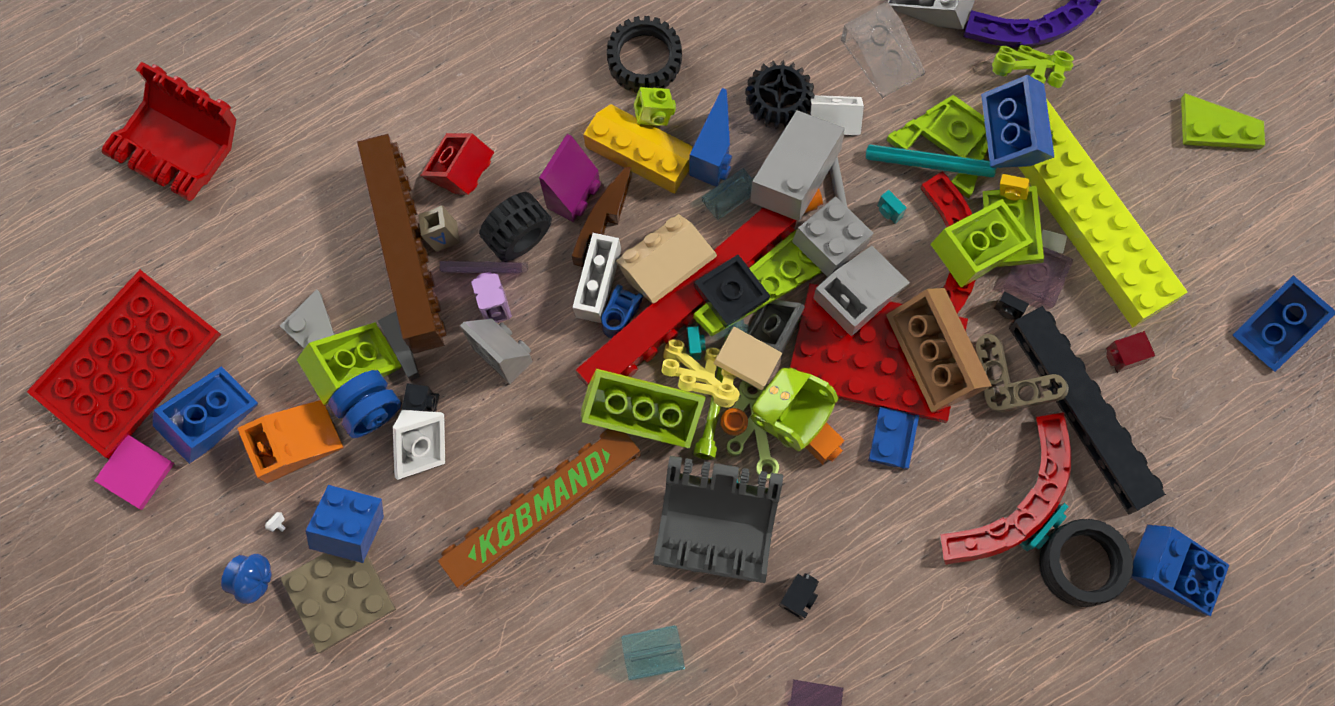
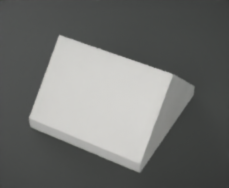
(418, 442)

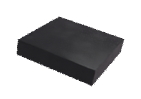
(731, 290)

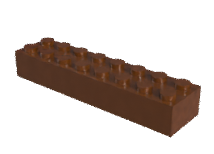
(402, 244)

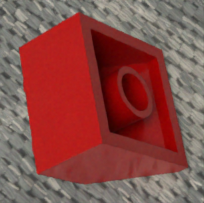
(458, 163)

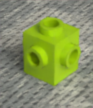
(654, 106)

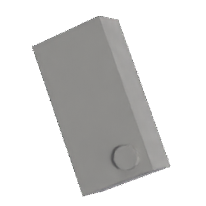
(797, 165)

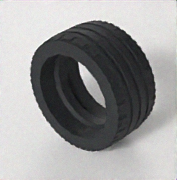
(1111, 541)

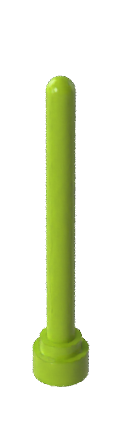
(706, 446)

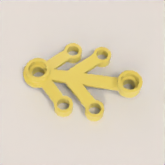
(723, 393)

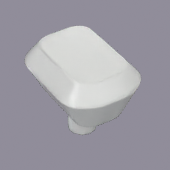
(275, 522)

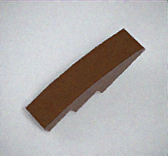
(605, 210)

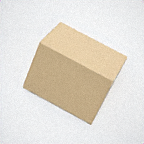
(747, 358)

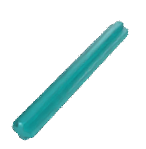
(930, 160)

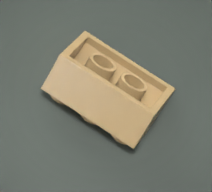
(665, 258)

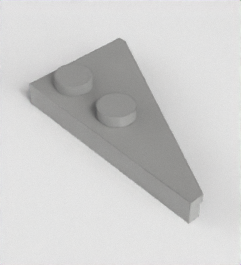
(309, 321)

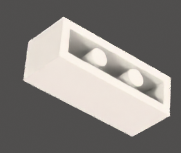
(597, 277)

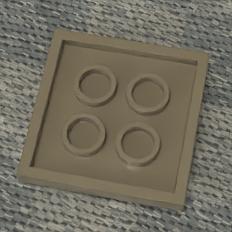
(337, 598)

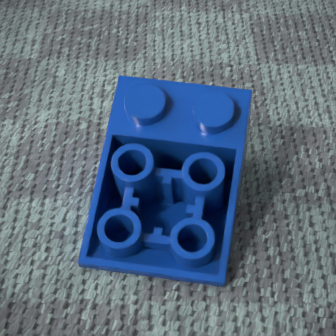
(1179, 568)

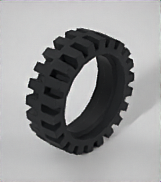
(646, 28)

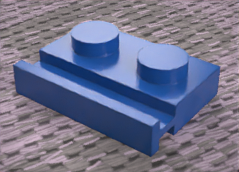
(893, 438)

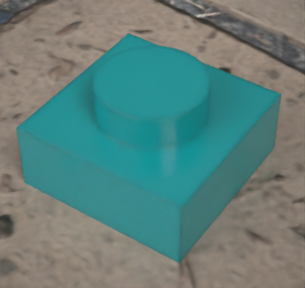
(891, 207)
(695, 342)

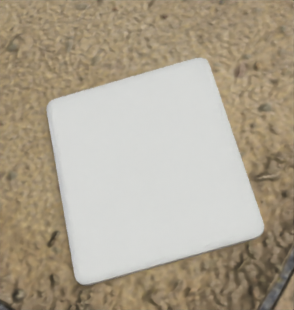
(1053, 241)

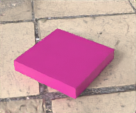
(134, 472)

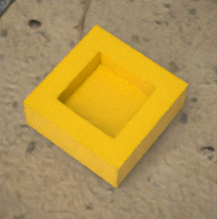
(1014, 187)

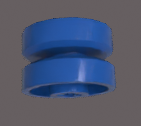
(364, 403)

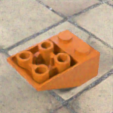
(289, 440)

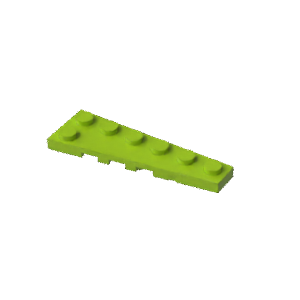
(777, 271)

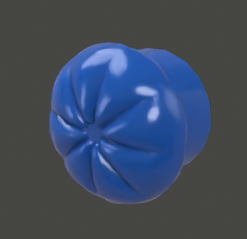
(247, 577)

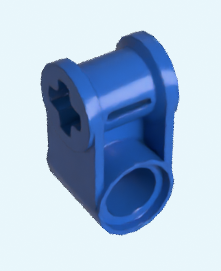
(622, 307)

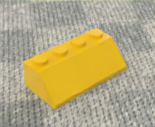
(642, 147)

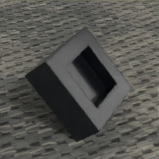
(1011, 306)

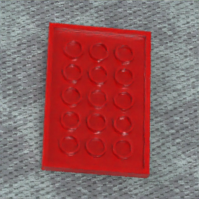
(124, 363)
(862, 366)

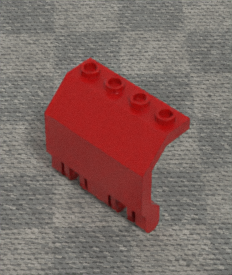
(174, 133)

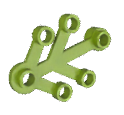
(1033, 59)

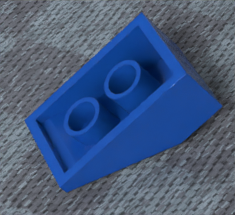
(711, 150)
(1284, 323)
(203, 414)

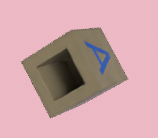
(439, 228)

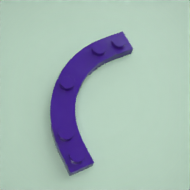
(1029, 33)

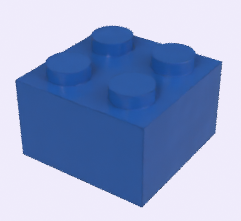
(345, 523)

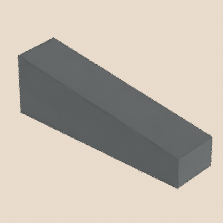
(392, 331)

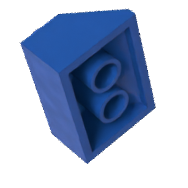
(1017, 124)

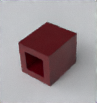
(1130, 352)

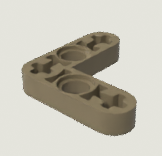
(1012, 390)

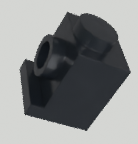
(420, 398)
(800, 595)

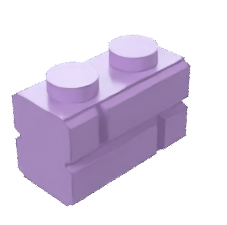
(491, 297)

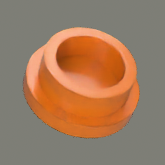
(734, 421)

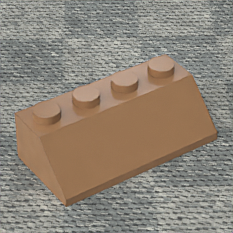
(938, 349)

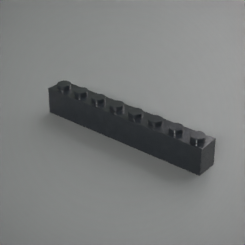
(1088, 412)

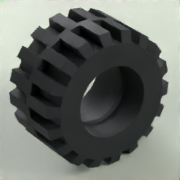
(515, 226)

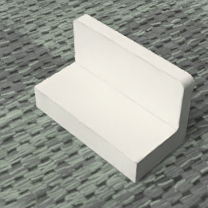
(840, 111)

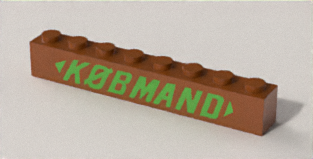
(538, 508)

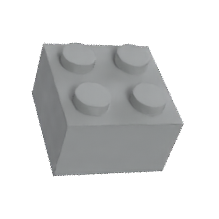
(832, 236)

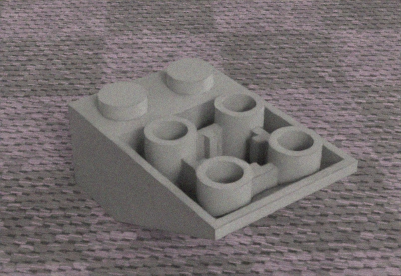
(936, 12)
(860, 289)

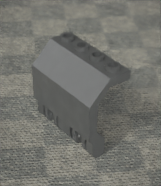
(716, 521)

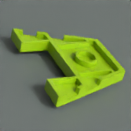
(952, 128)

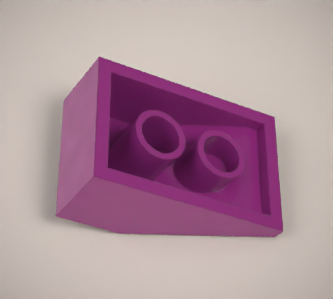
(569, 180)

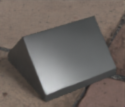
(776, 323)

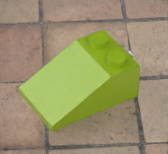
(980, 242)
(344, 356)

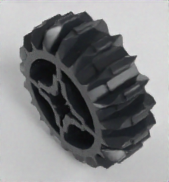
(799, 93)

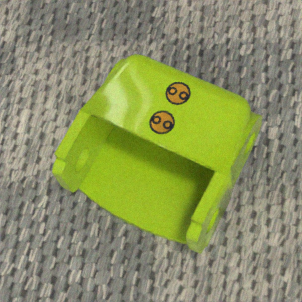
(794, 407)

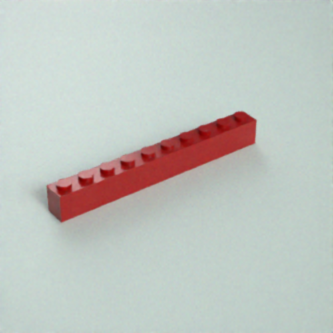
(665, 317)

